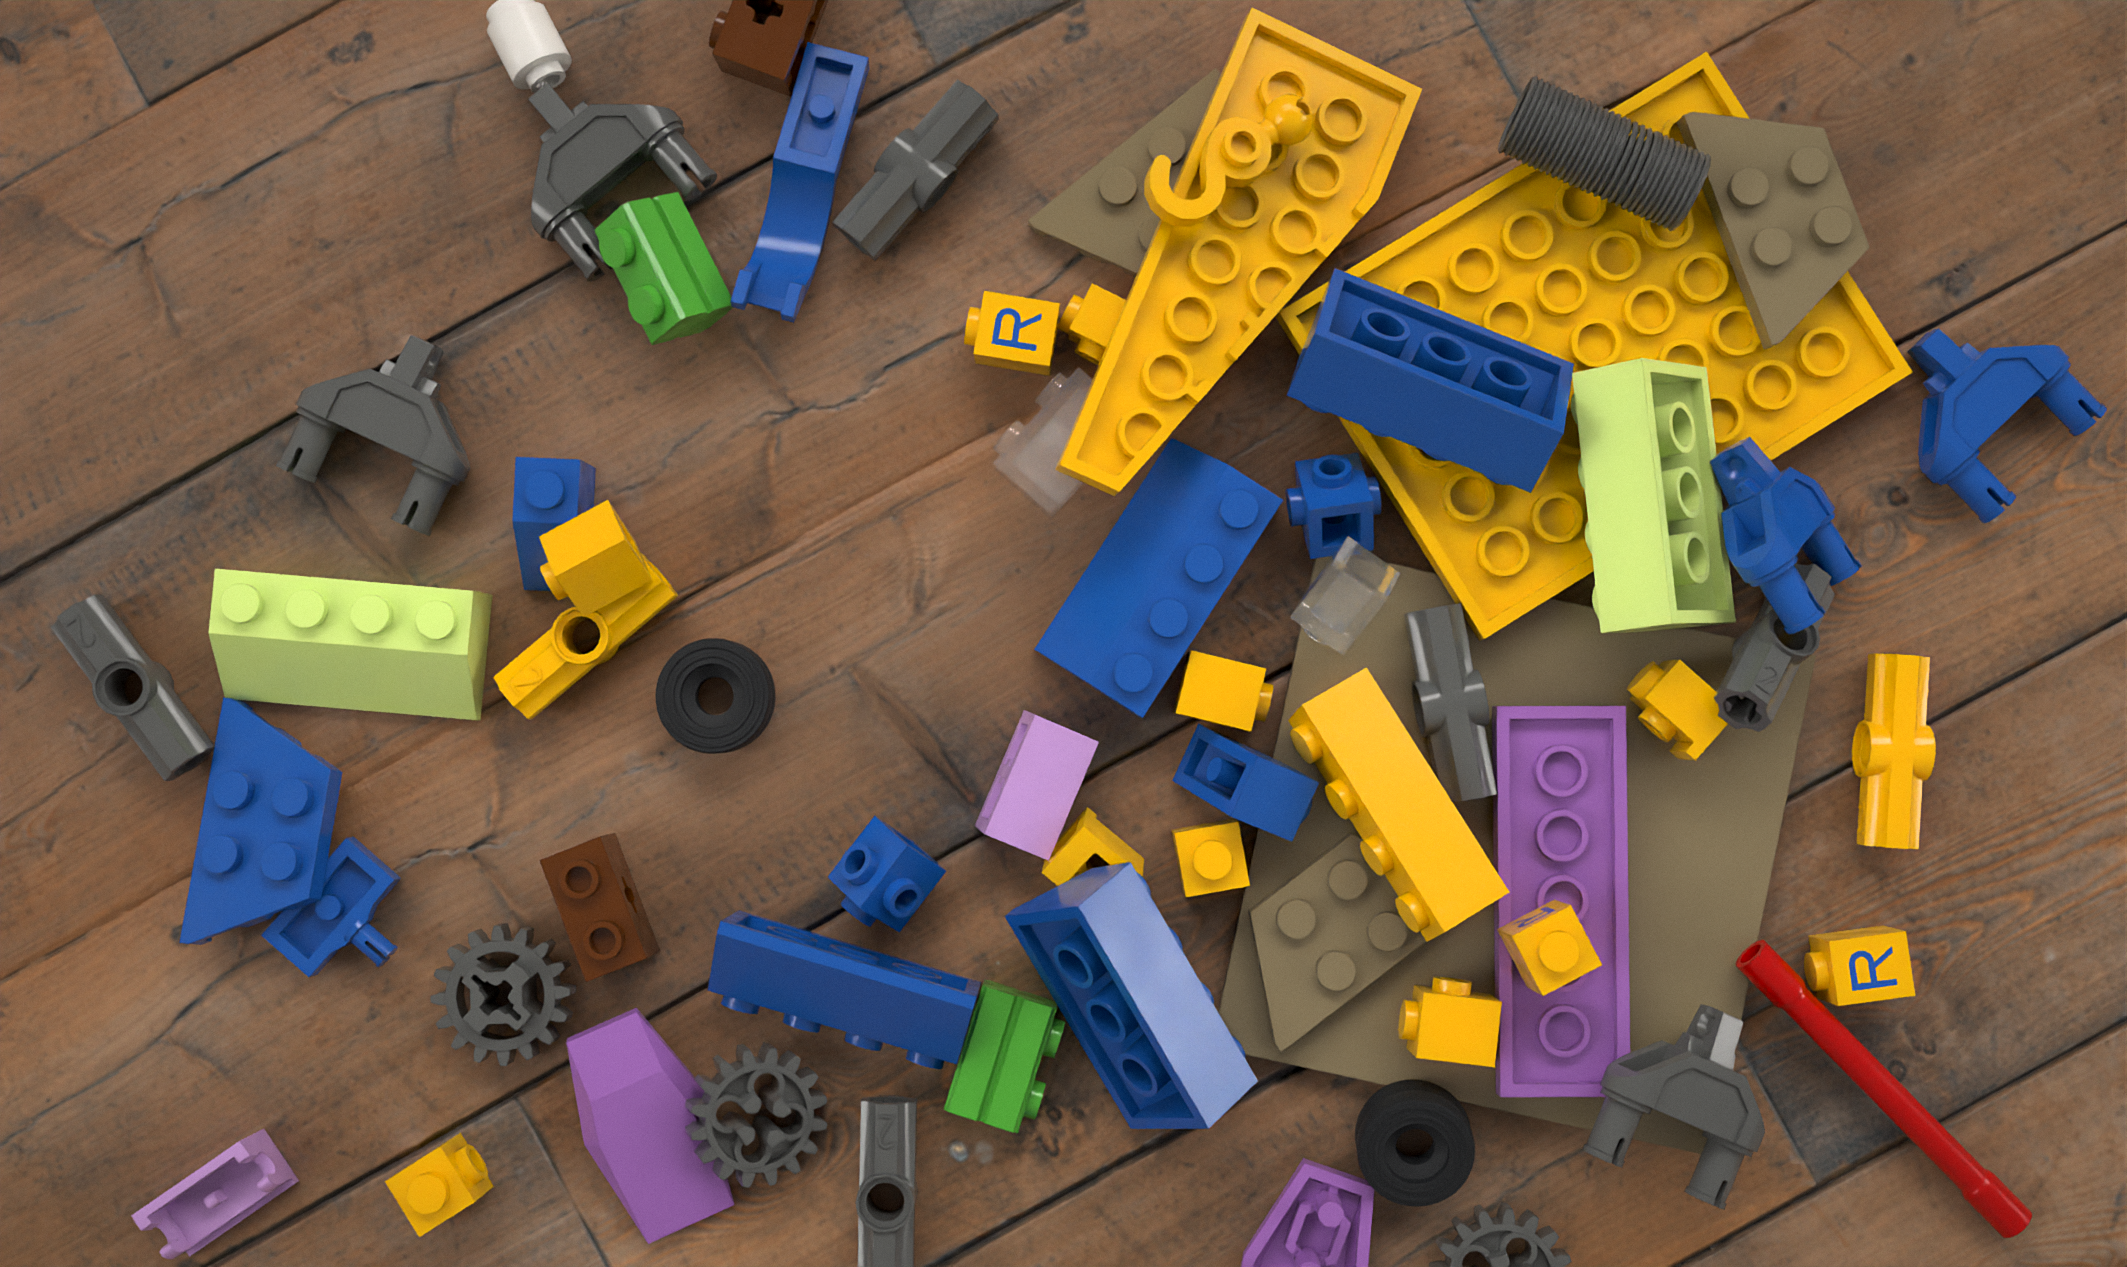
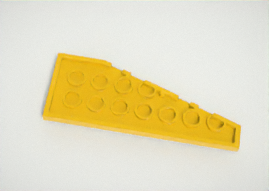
(1223, 280)

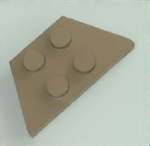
(1107, 206)
(1777, 214)
(1326, 938)

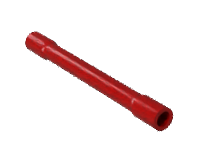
(1978, 1185)

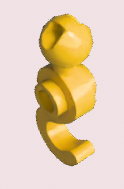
(1231, 157)

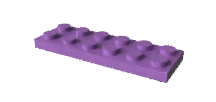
(1566, 840)

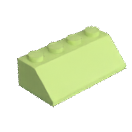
(1652, 496)
(350, 643)

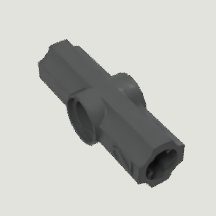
(916, 170)
(108, 657)
(1768, 660)
(1450, 702)
(887, 1156)

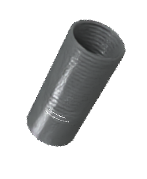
(1597, 154)

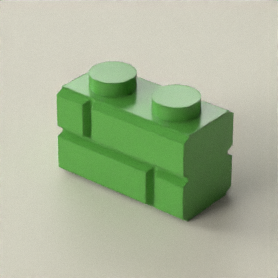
(663, 267)
(1003, 1056)

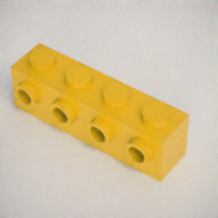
(1395, 805)

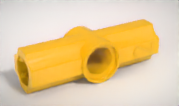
(554, 662)
(1893, 751)

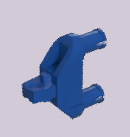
(1975, 396)
(1767, 525)

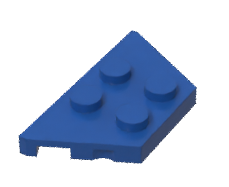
(260, 827)

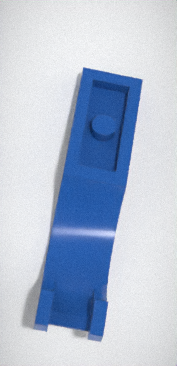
(803, 181)

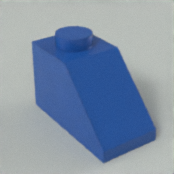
(544, 498)
(1246, 783)

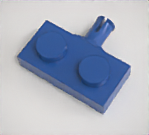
(350, 895)

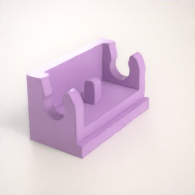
(1036, 785)
(218, 1195)

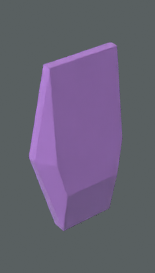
(635, 1121)
(1315, 1222)

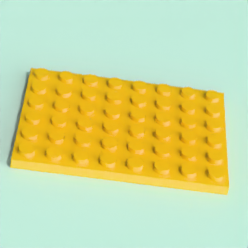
(1598, 293)

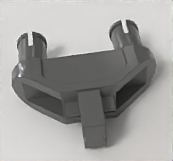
(591, 154)
(394, 410)
(1690, 1084)

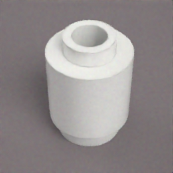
(528, 43)

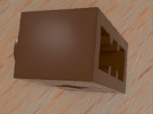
(766, 52)
(600, 906)

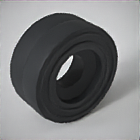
(679, 690)
(1420, 1178)

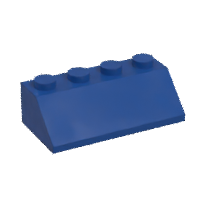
(1433, 381)
(1158, 575)
(842, 987)
(1133, 999)

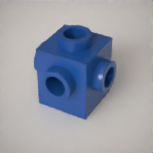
(1333, 502)
(885, 876)

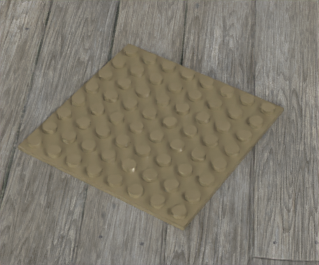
(1696, 845)

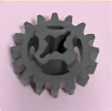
(524, 1009)

